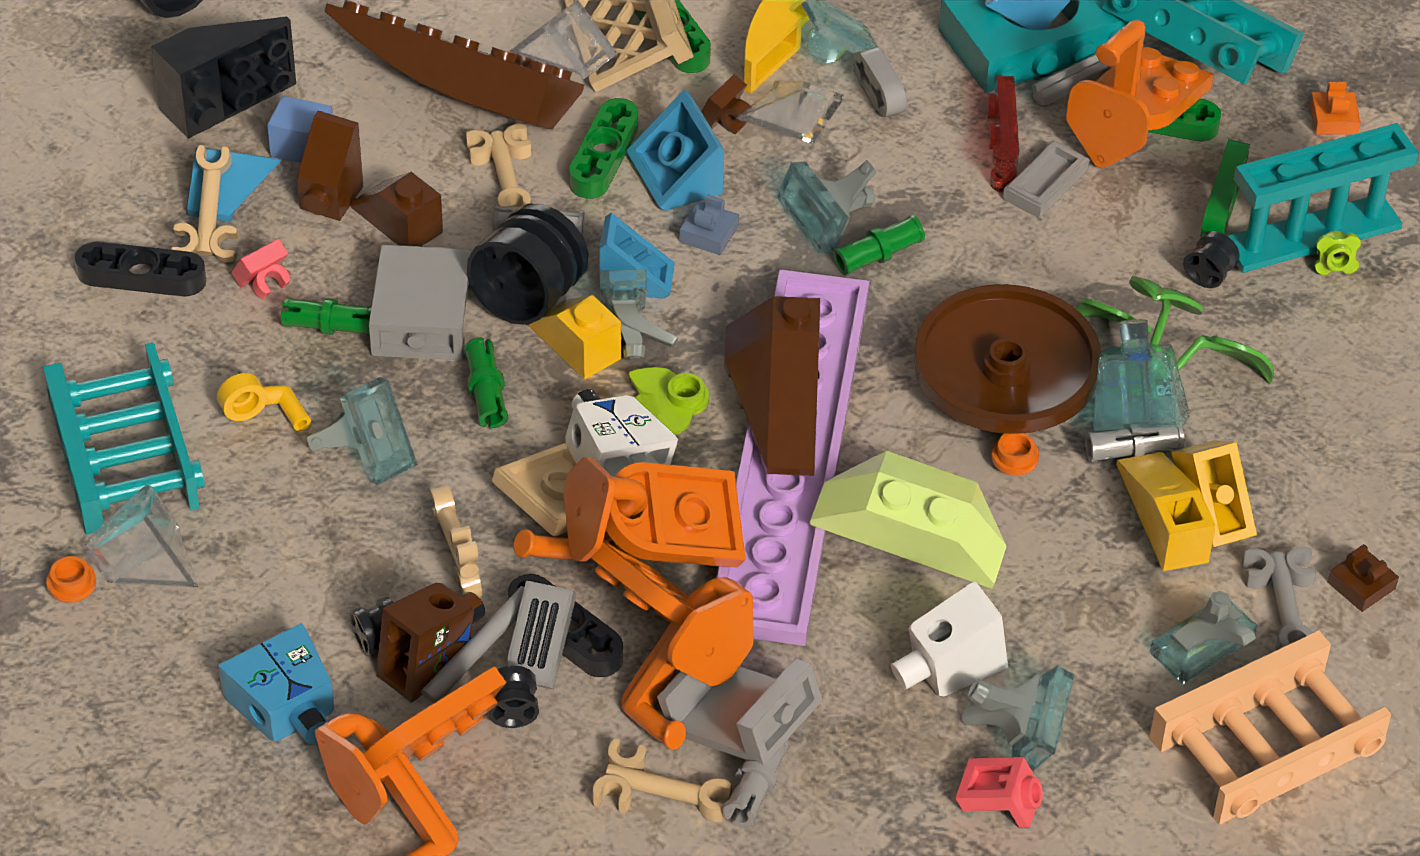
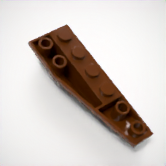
(492, 81)

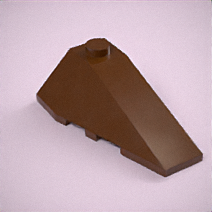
(775, 374)

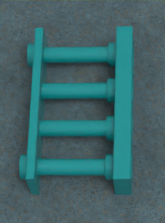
(1216, 32)
(1313, 170)
(86, 462)

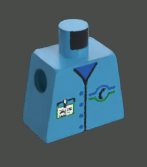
(280, 686)

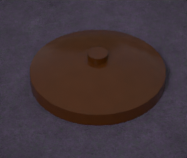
(1007, 358)

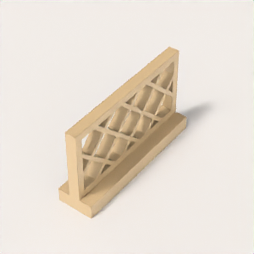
(666, 30)

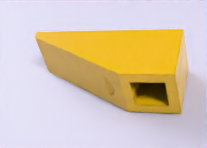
(1169, 510)

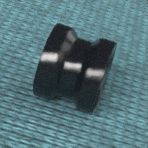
(1211, 259)
(367, 625)
(516, 698)

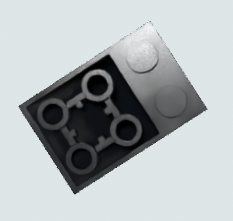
(222, 70)

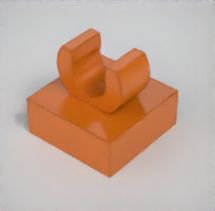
(1335, 110)

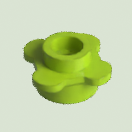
(1333, 243)

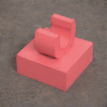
(262, 264)

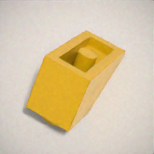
(582, 334)
(1219, 475)

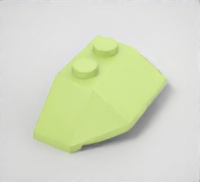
(914, 515)

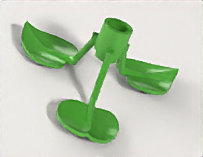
(1170, 297)

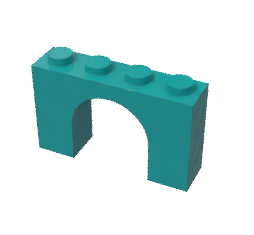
(998, 48)

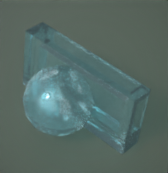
(834, 32)

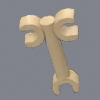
(502, 147)
(208, 238)
(459, 541)
(628, 774)

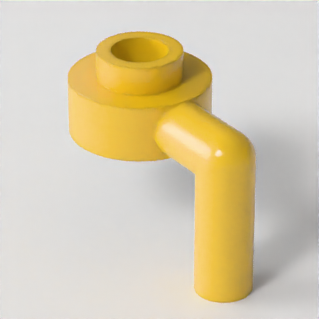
(244, 397)

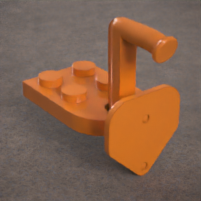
(1132, 97)
(677, 512)
(705, 636)
(359, 775)

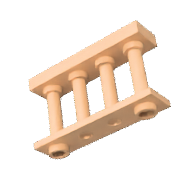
(1264, 684)

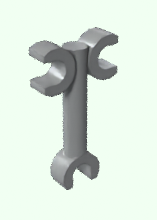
(1284, 574)

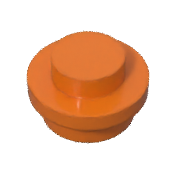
(1015, 454)
(71, 579)

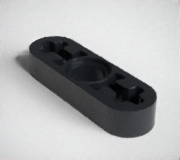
(108, 275)
(577, 647)

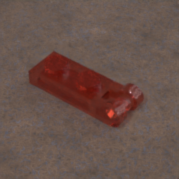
(1003, 133)

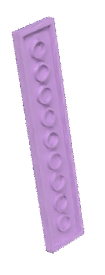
(777, 509)

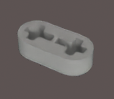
(880, 82)

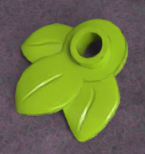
(670, 396)

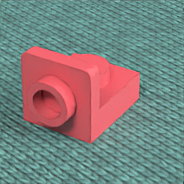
(1000, 785)

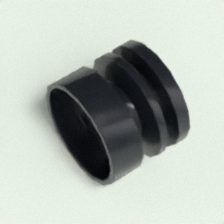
(527, 263)

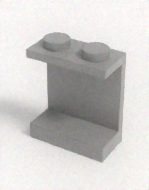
(419, 302)
(747, 713)

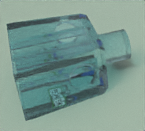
(1138, 383)

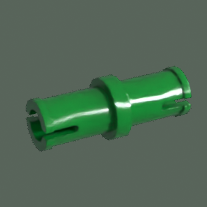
(879, 245)
(326, 316)
(486, 383)

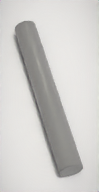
(473, 649)

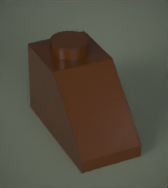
(330, 166)
(403, 210)

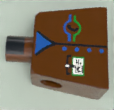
(423, 636)

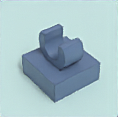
(709, 225)

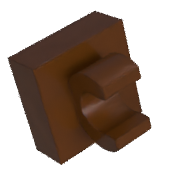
(726, 105)
(1362, 578)

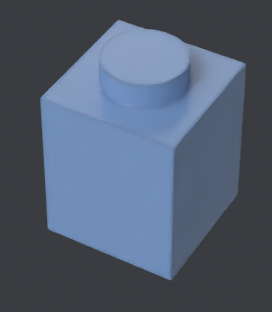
(291, 127)

